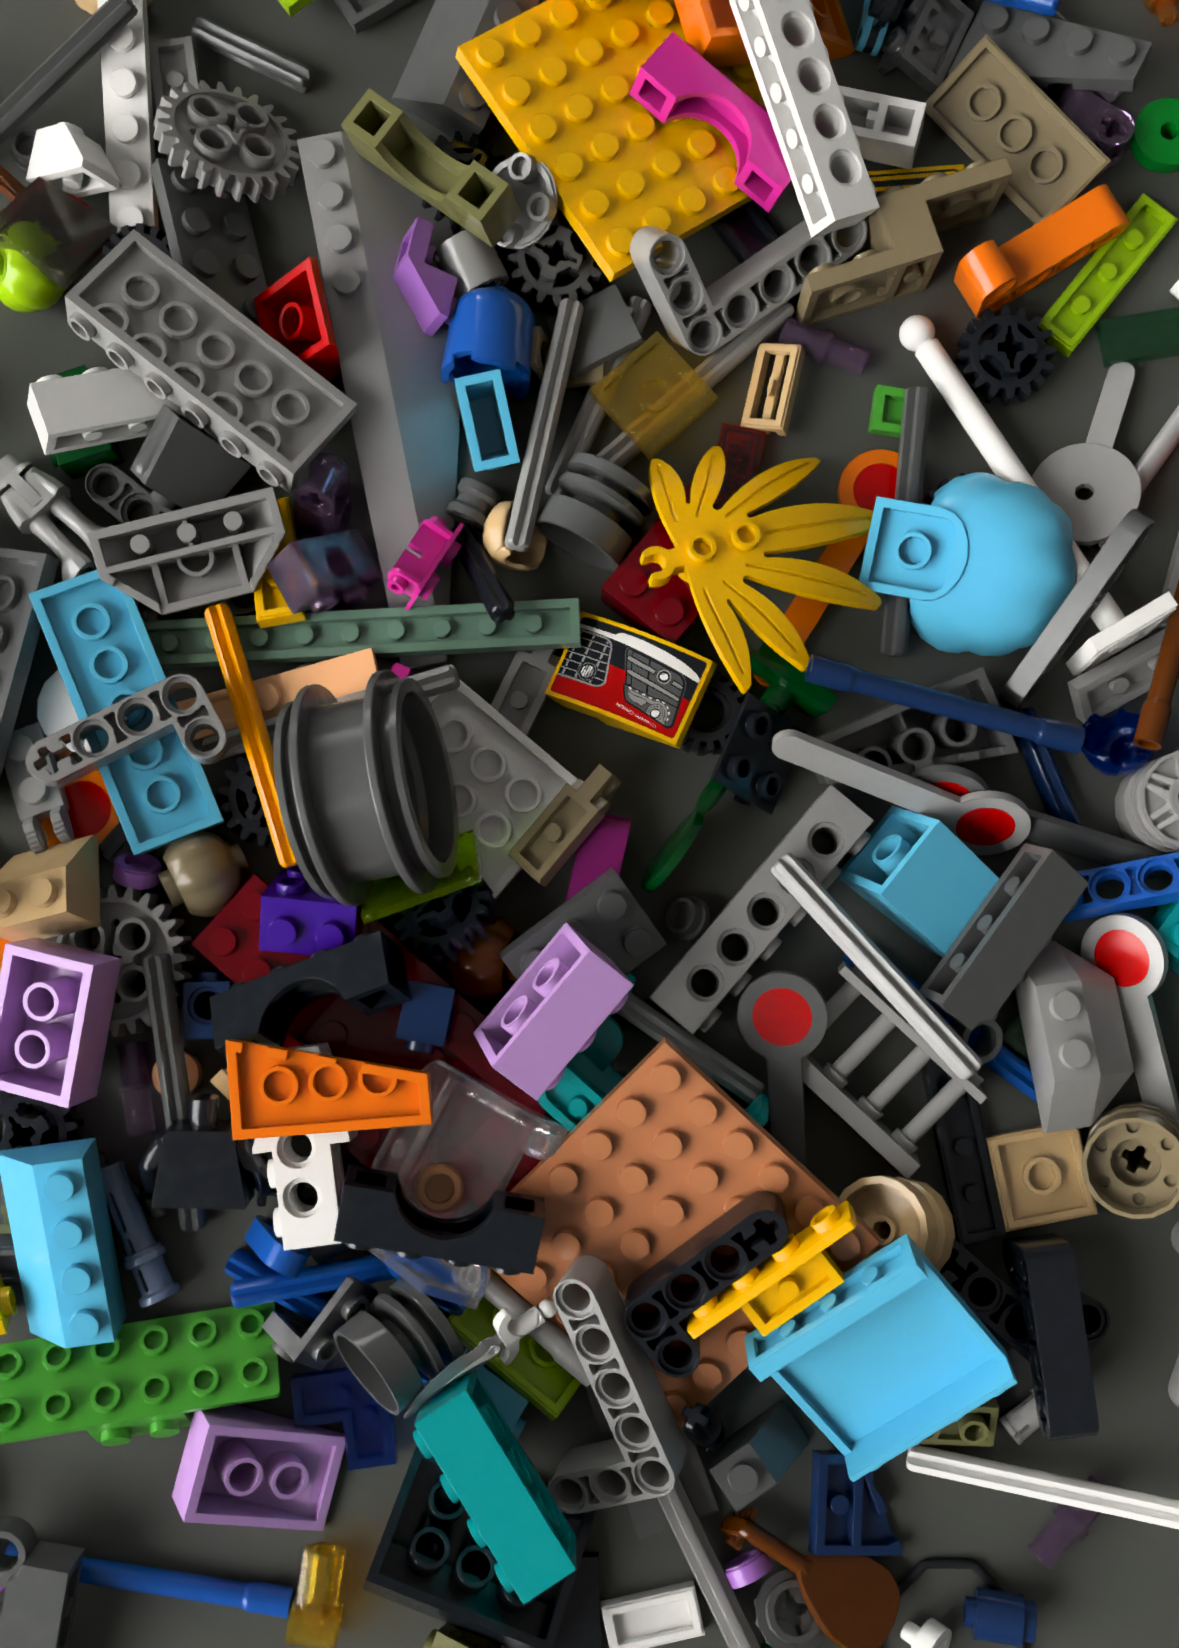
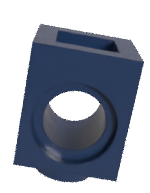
(427, 1017)
(195, 1022)

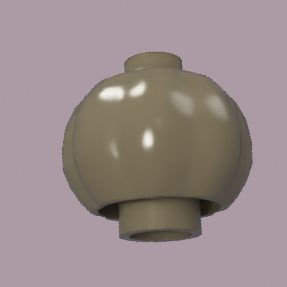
(202, 872)

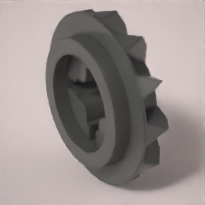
(781, 1632)

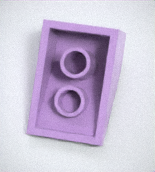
(257, 1470)

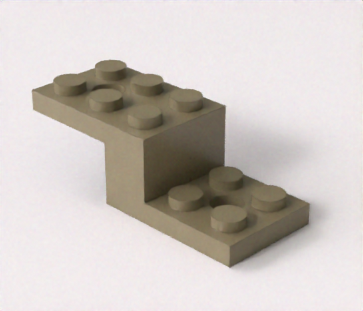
(903, 241)

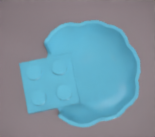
(976, 563)

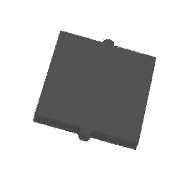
(604, 331)

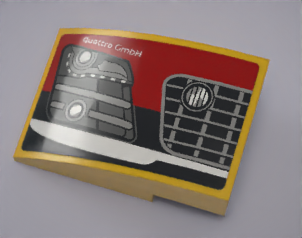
(631, 680)

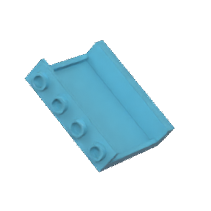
(884, 1358)

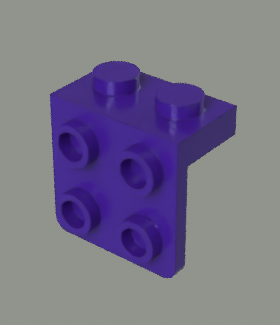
(301, 920)

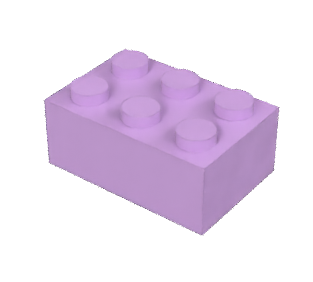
(552, 1012)
(54, 1020)

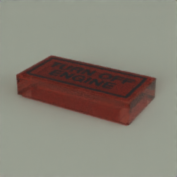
(742, 458)

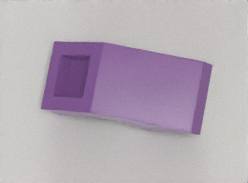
(422, 285)

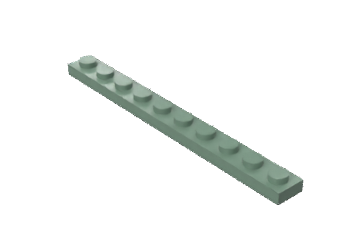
(386, 630)

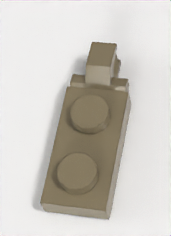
(564, 825)

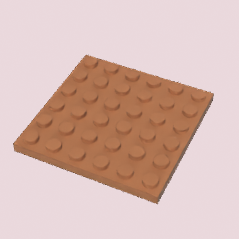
(651, 1174)

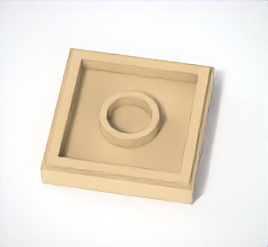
(1039, 1177)

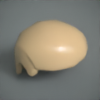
(494, 536)

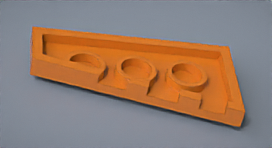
(306, 1092)

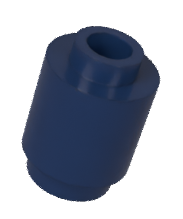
(1000, 1617)

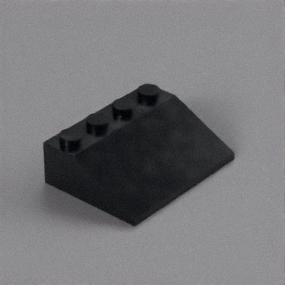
(440, 1570)

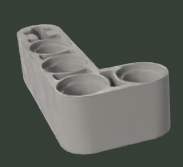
(124, 740)

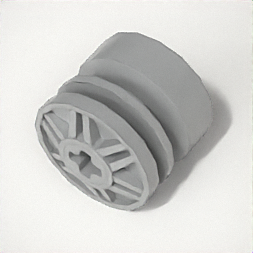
(1150, 804)

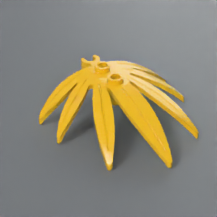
(727, 546)

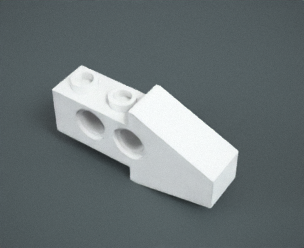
(293, 1220)

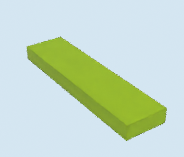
(1106, 275)

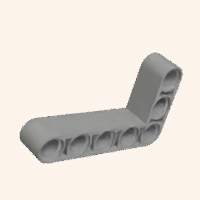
(743, 283)
(647, 1441)

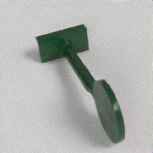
(785, 686)

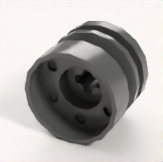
(595, 512)
(390, 1351)

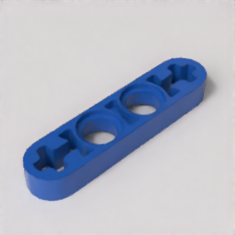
(1135, 892)

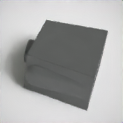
(185, 463)

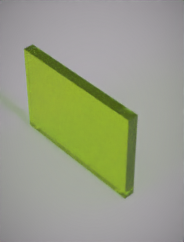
(393, 894)

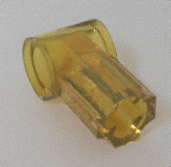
(316, 1610)

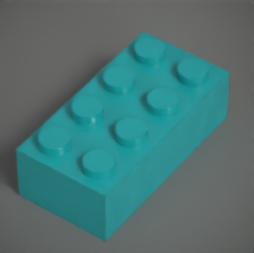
(497, 1487)

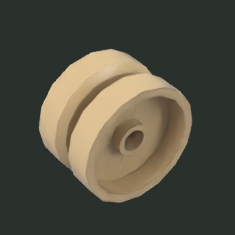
(900, 1207)

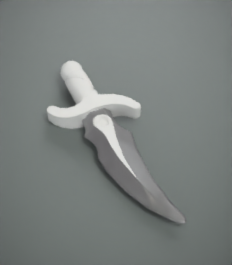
(505, 1339)

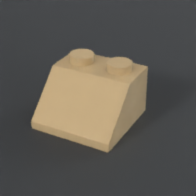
(51, 891)

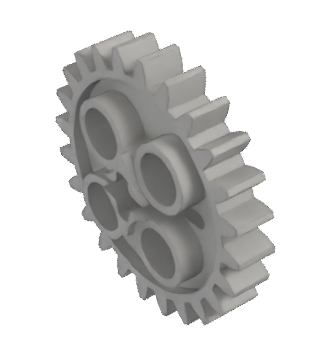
(227, 141)
(161, 937)

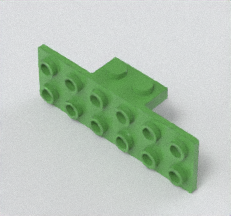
(142, 1380)

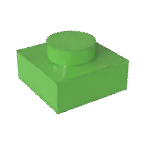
(886, 411)

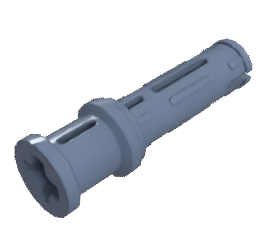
(143, 1253)

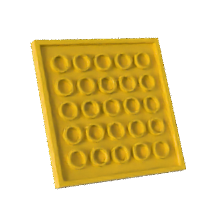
(563, 97)

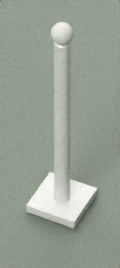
(1115, 629)

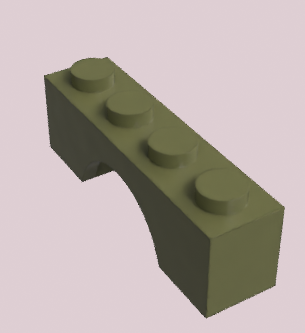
(460, 191)

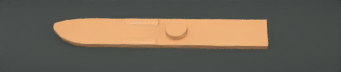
(339, 675)

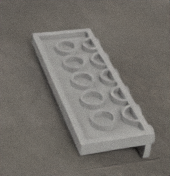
(207, 360)

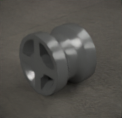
(473, 503)

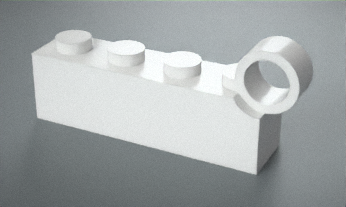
(92, 408)

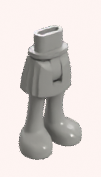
(36, 504)

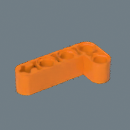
(1001, 274)

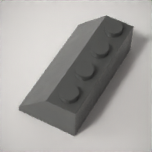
(433, 79)

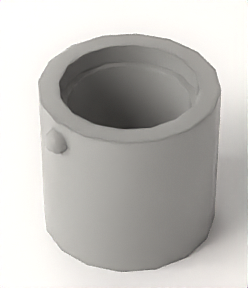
(471, 262)

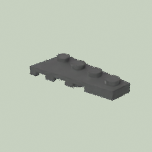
(1059, 50)

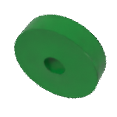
(1147, 142)

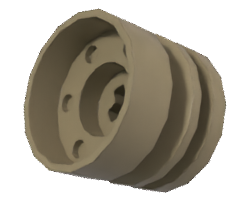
(1128, 1187)

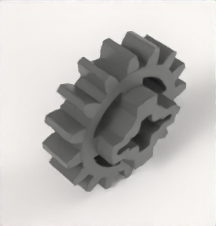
(570, 267)

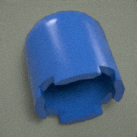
(490, 333)

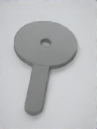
(1095, 467)

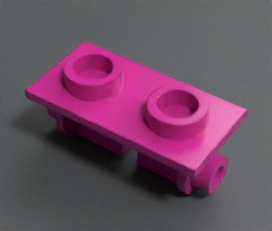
(416, 575)

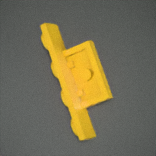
(785, 1280)

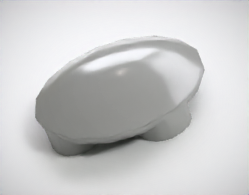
(536, 196)

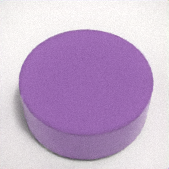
(138, 871)
(747, 1568)

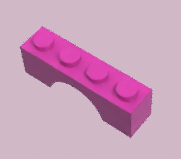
(685, 85)

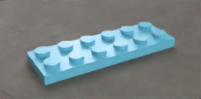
(102, 660)

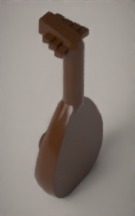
(847, 1595)

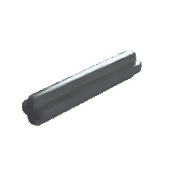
(252, 54)

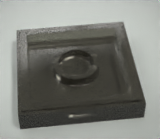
(53, 231)

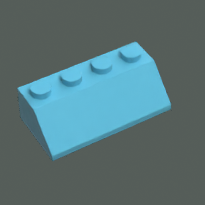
(63, 1242)

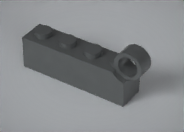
(1002, 944)
(38, 1588)

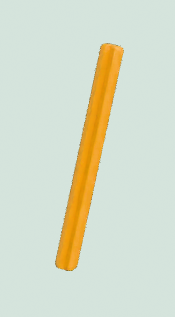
(249, 721)

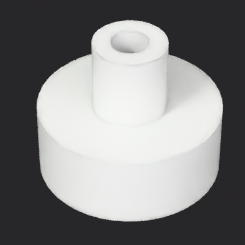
(930, 1635)

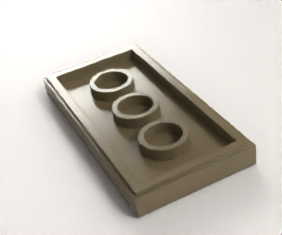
(1002, 113)

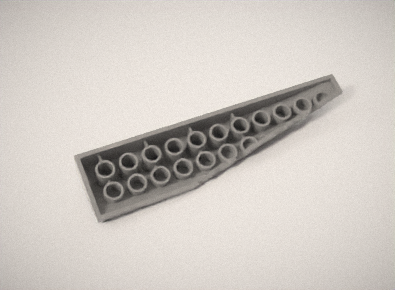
(392, 370)

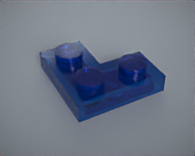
(339, 1397)

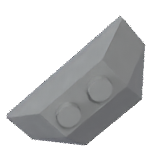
(192, 552)
(1072, 1038)

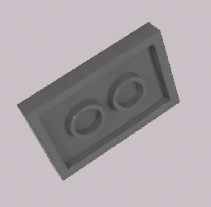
(602, 914)

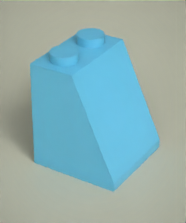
(920, 877)

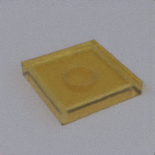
(653, 395)

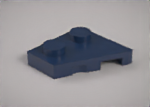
(845, 1514)

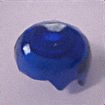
(1111, 746)

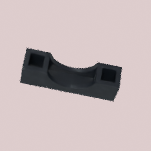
(365, 972)
(497, 1235)

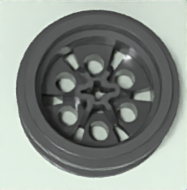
(366, 788)

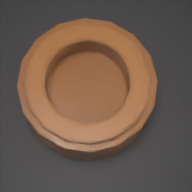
(439, 1187)

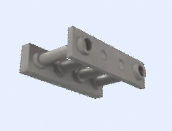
(865, 1112)

